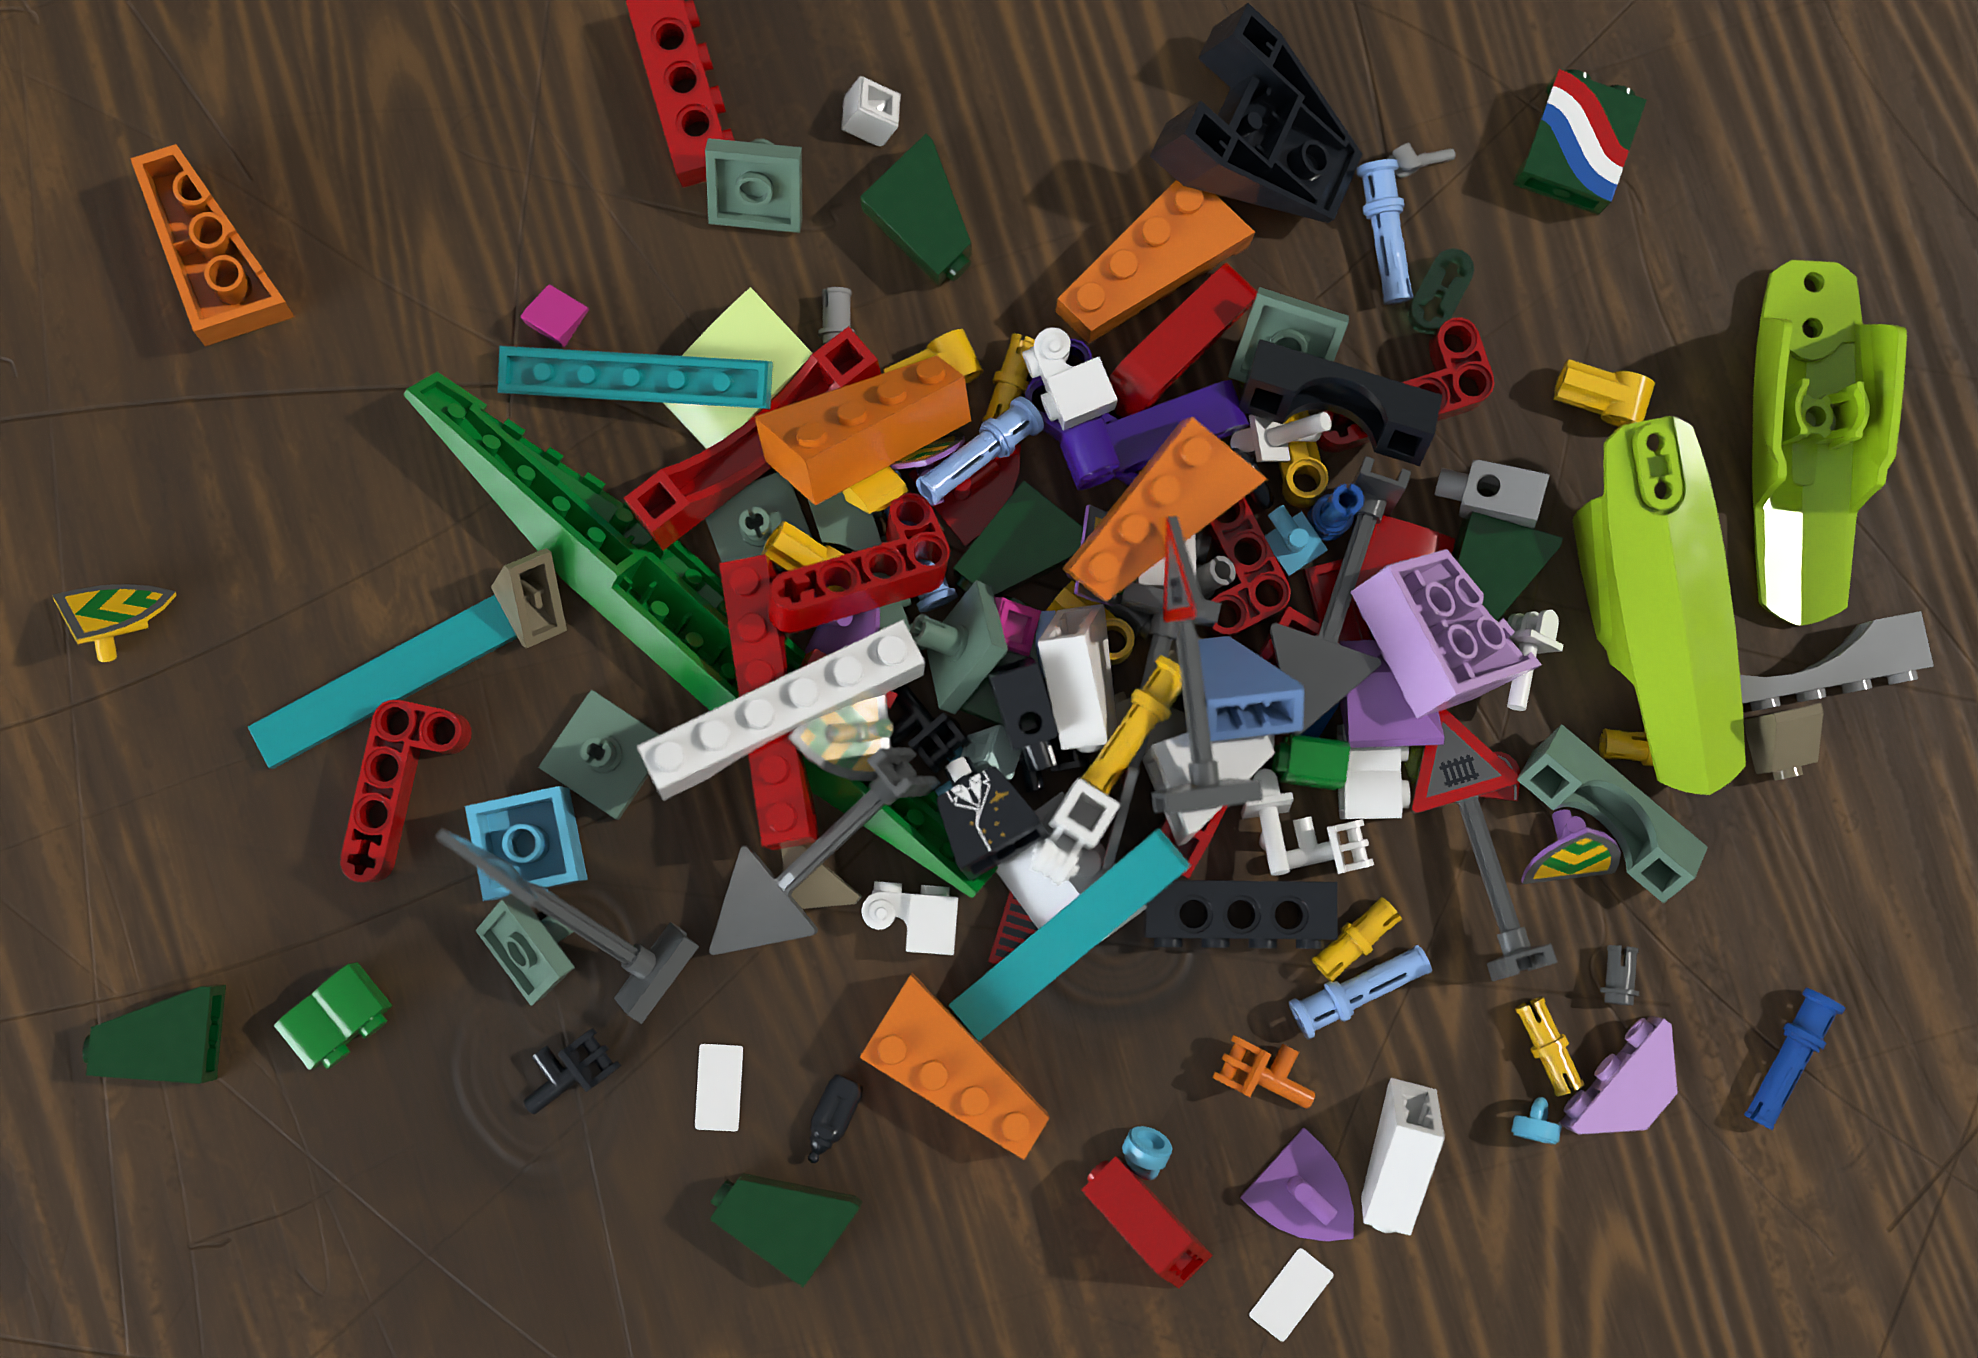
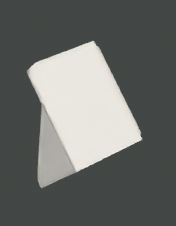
(871, 111)

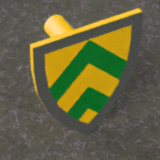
(110, 611)

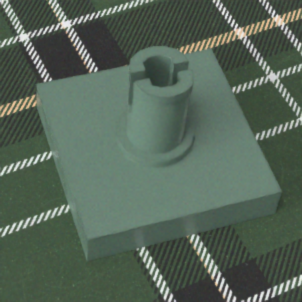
(754, 184)
(1288, 324)
(751, 516)
(962, 646)
(601, 755)
(526, 947)

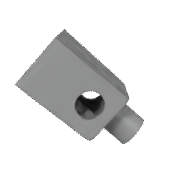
(1515, 490)

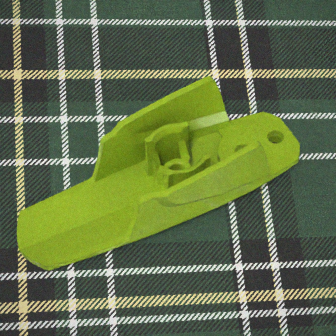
(1819, 435)
(1666, 602)

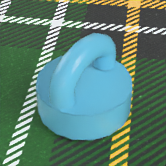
(1536, 1126)
(1146, 1151)

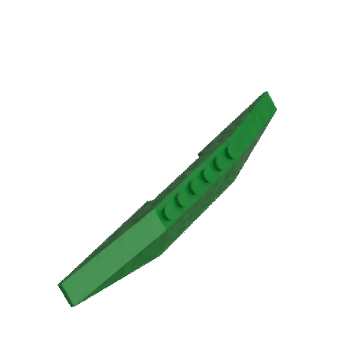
(653, 596)

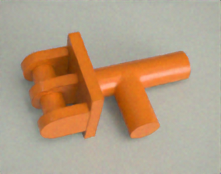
(1254, 1071)

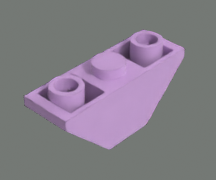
(1628, 1086)

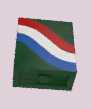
(1581, 141)

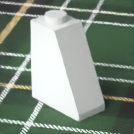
(1079, 677)
(1168, 768)
(1402, 1157)

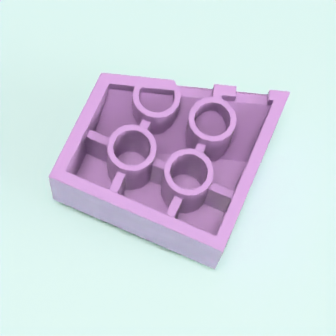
(1438, 633)

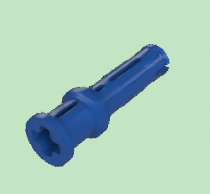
(1335, 512)
(1803, 1038)

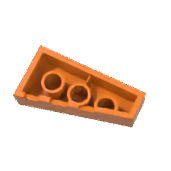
(1160, 251)
(211, 265)
(863, 427)
(1185, 478)
(948, 1066)

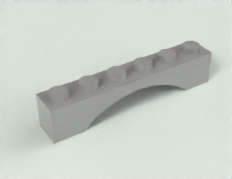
(1872, 650)

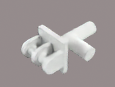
(1270, 439)
(1534, 634)
(1268, 810)
(1312, 853)

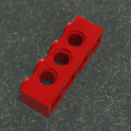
(653, 24)

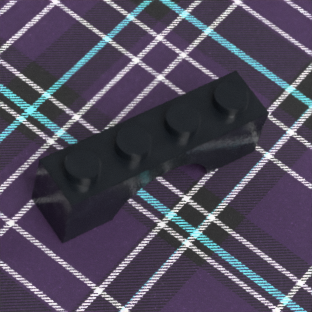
(1391, 413)

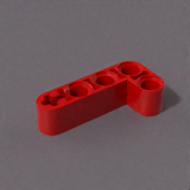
(1180, 340)
(1445, 381)
(1248, 577)
(801, 595)
(396, 792)

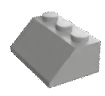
(1039, 894)

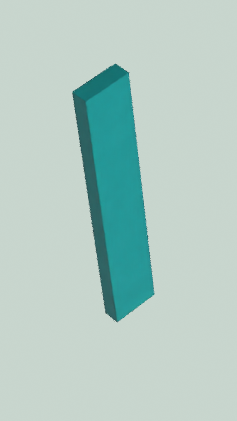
(635, 377)
(385, 678)
(1070, 934)

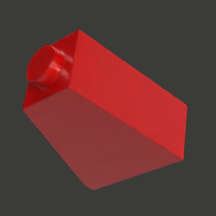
(1145, 1222)

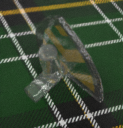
(846, 739)

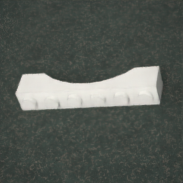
(735, 729)

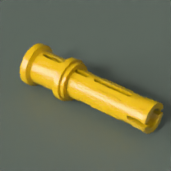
(1148, 707)

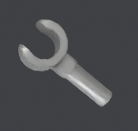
(1409, 162)

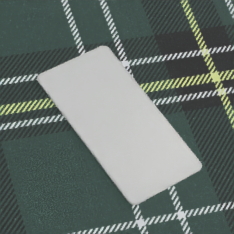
(718, 1087)
(1291, 1294)

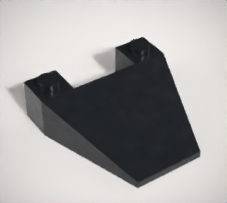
(1273, 134)

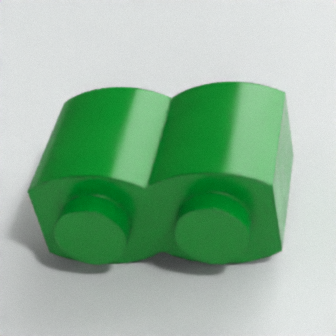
(1311, 762)
(334, 1016)

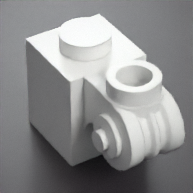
(1072, 391)
(1076, 824)
(928, 915)

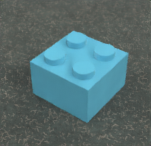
(532, 834)

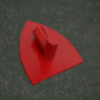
(978, 498)

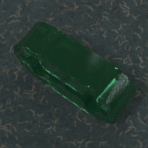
(1431, 286)

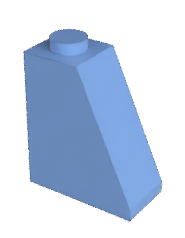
(1247, 692)

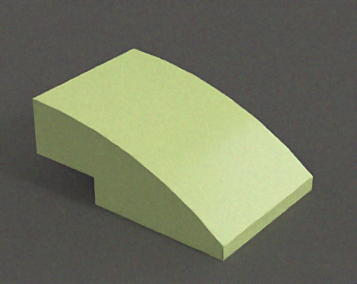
(743, 332)

